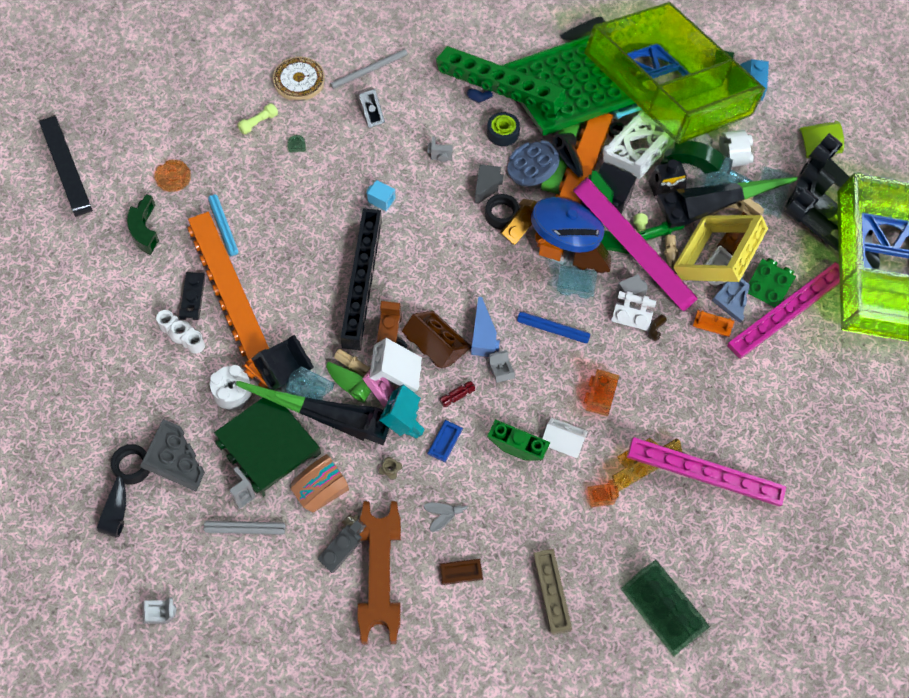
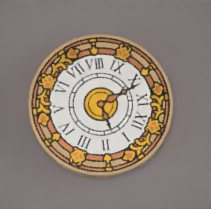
(299, 78)

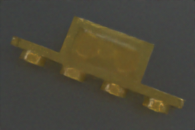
(636, 470)

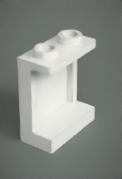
(395, 364)

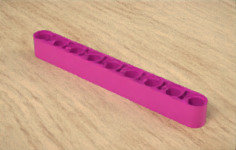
(635, 244)

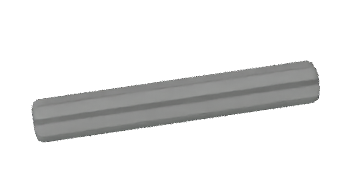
(242, 527)

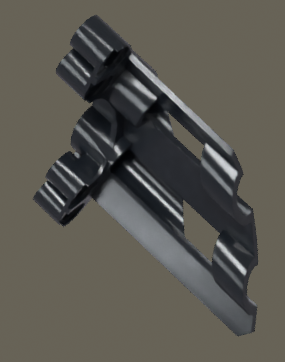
(811, 204)

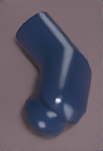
(478, 96)

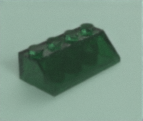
(665, 608)

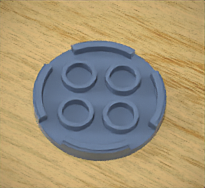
(533, 163)

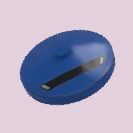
(567, 224)

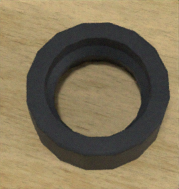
(500, 199)
(124, 451)

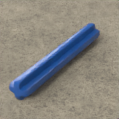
(553, 327)

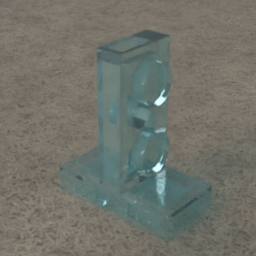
(725, 175)

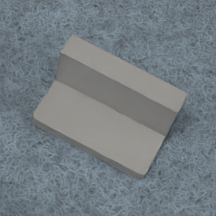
(243, 491)

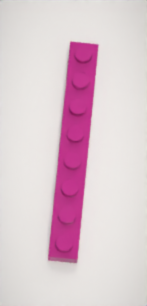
(785, 312)
(706, 472)

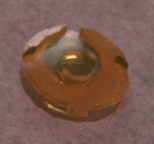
(172, 176)

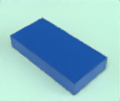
(445, 441)

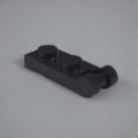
(192, 295)

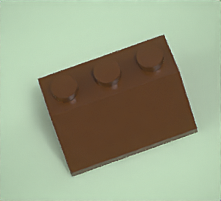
(435, 338)

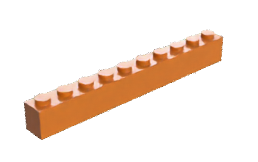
(589, 150)
(227, 285)

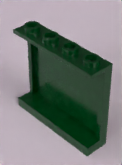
(265, 443)

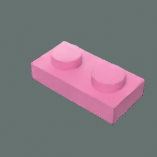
(381, 388)

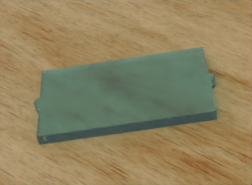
(774, 199)

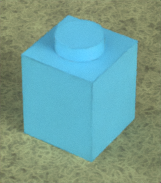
(380, 195)

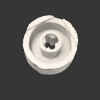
(737, 147)
(220, 387)

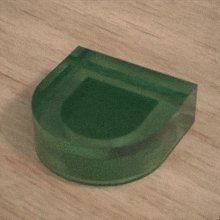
(296, 144)

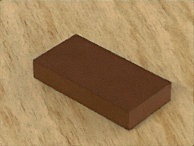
(461, 571)

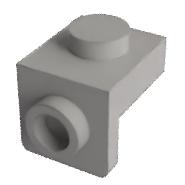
(440, 152)
(501, 366)
(158, 611)

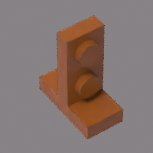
(389, 321)

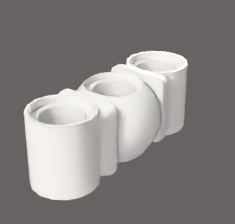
(176, 325)

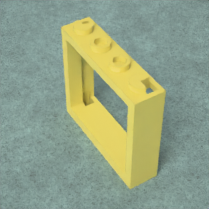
(754, 230)

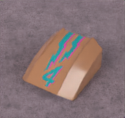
(319, 484)

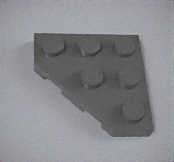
(173, 457)

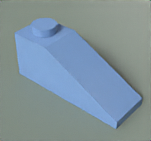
(484, 334)

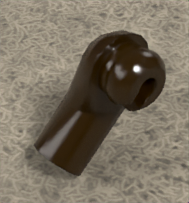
(654, 326)

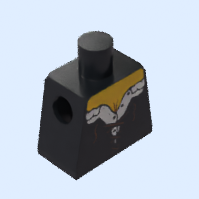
(668, 178)

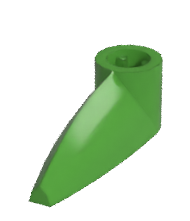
(349, 382)

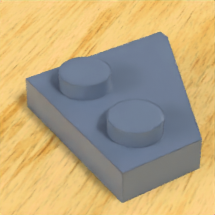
(733, 298)

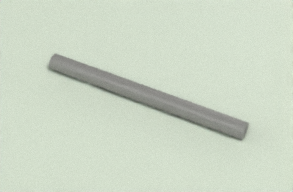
(368, 69)

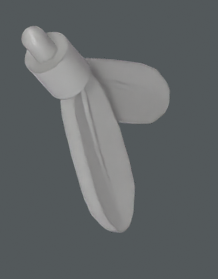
(446, 514)

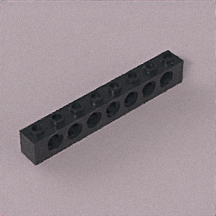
(361, 279)

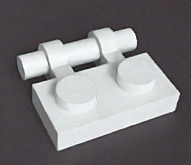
(632, 315)

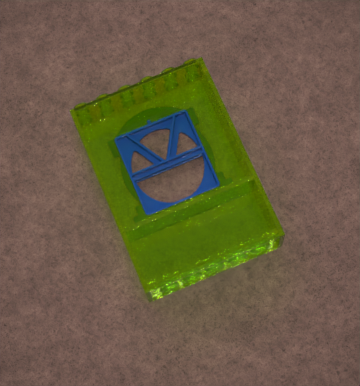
(712, 84)
(871, 298)

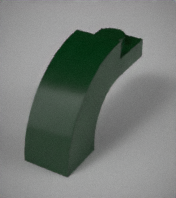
(695, 154)
(136, 220)

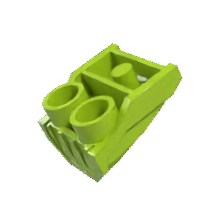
(815, 134)

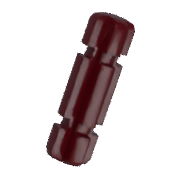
(457, 394)

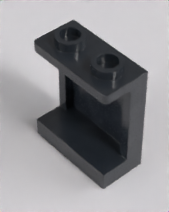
(281, 361)

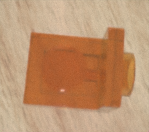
(603, 494)

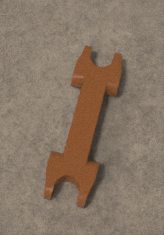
(379, 608)

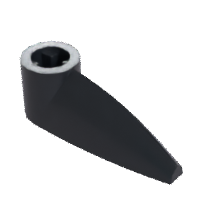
(581, 30)
(565, 146)
(112, 516)

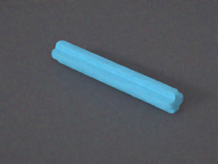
(223, 225)

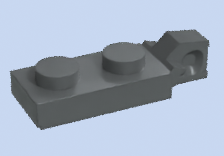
(342, 546)

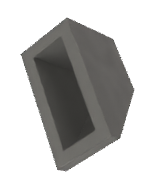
(487, 182)

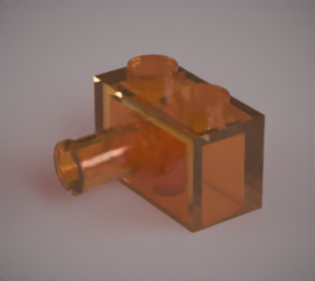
(601, 393)

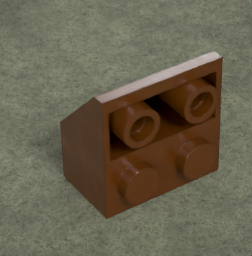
(597, 259)

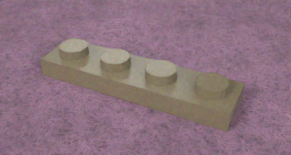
(552, 592)

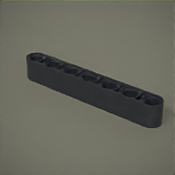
(65, 166)

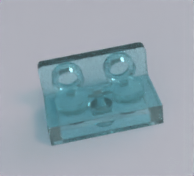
(576, 281)
(308, 384)

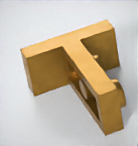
(520, 222)

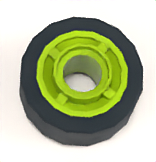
(503, 129)

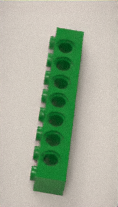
(501, 80)

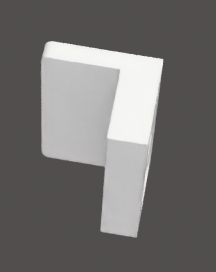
(564, 437)

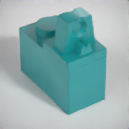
(401, 412)

